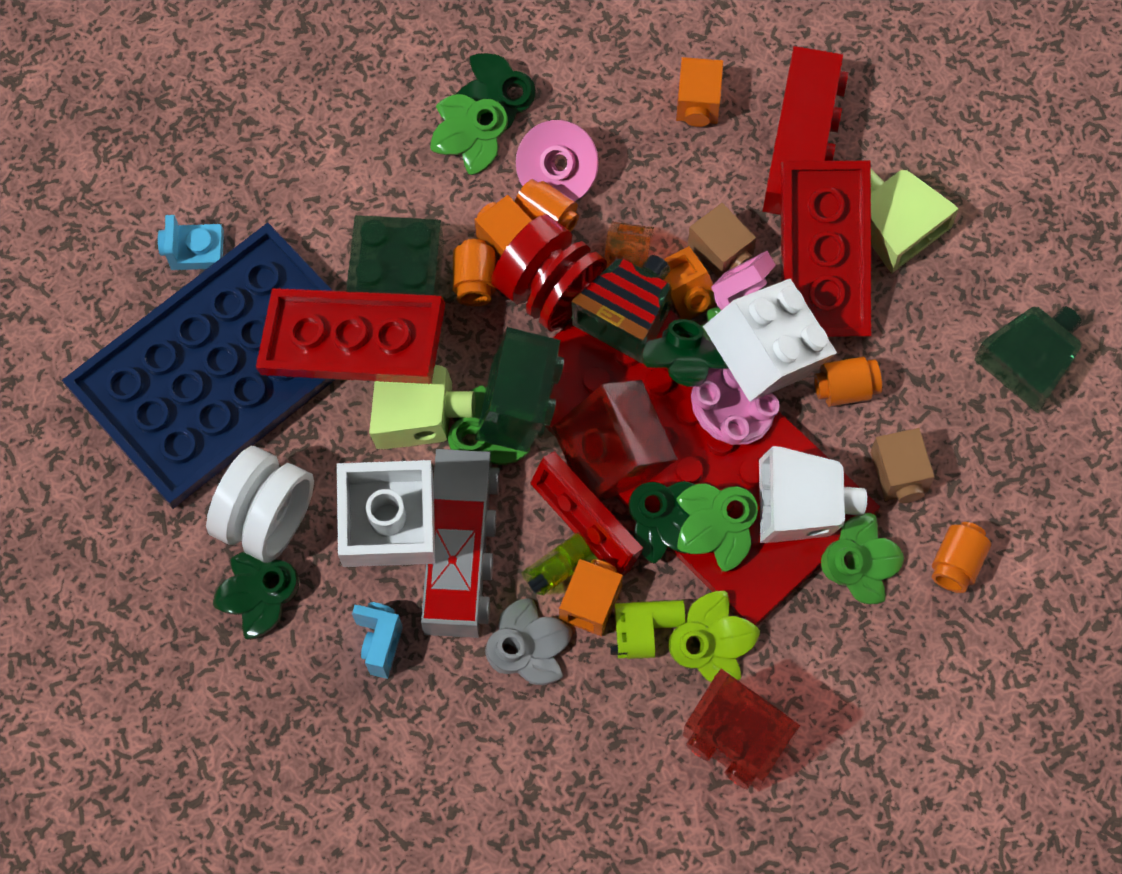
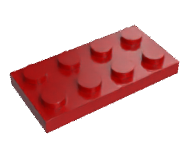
(829, 241)
(351, 335)

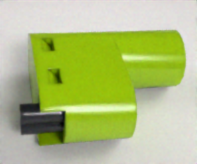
(637, 622)

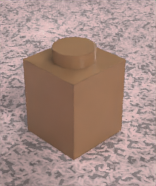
(721, 240)
(902, 465)

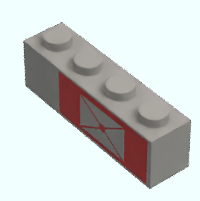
(462, 523)

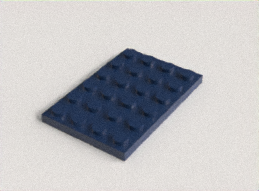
(184, 378)

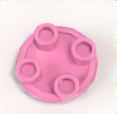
(727, 412)

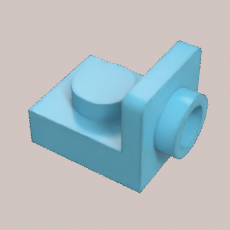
(190, 245)
(381, 645)

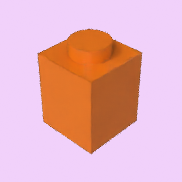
(699, 91)
(500, 223)
(591, 596)

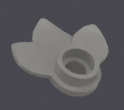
(535, 640)

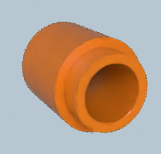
(541, 199)
(473, 272)
(848, 381)
(960, 557)

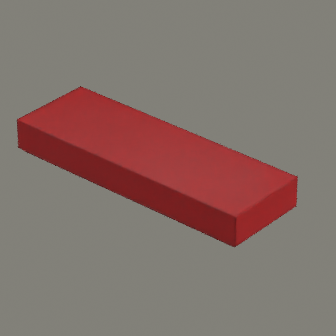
(585, 513)

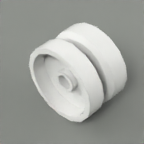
(259, 504)

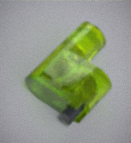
(556, 565)

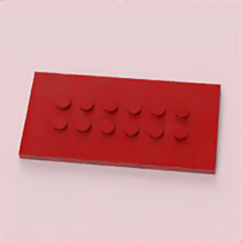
(769, 569)

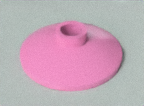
(553, 138)

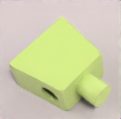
(906, 217)
(417, 412)

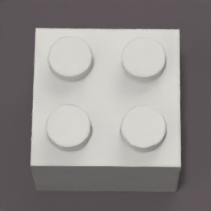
(769, 339)
(385, 513)

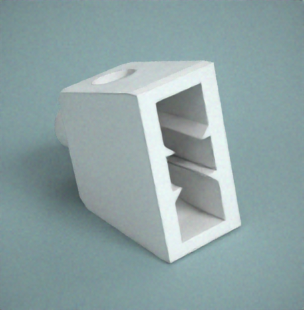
(803, 496)

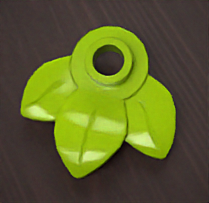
(720, 637)

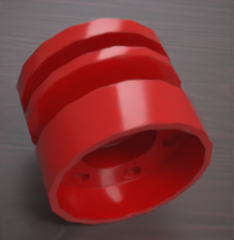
(546, 271)

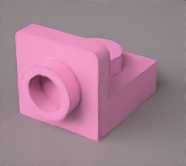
(742, 279)

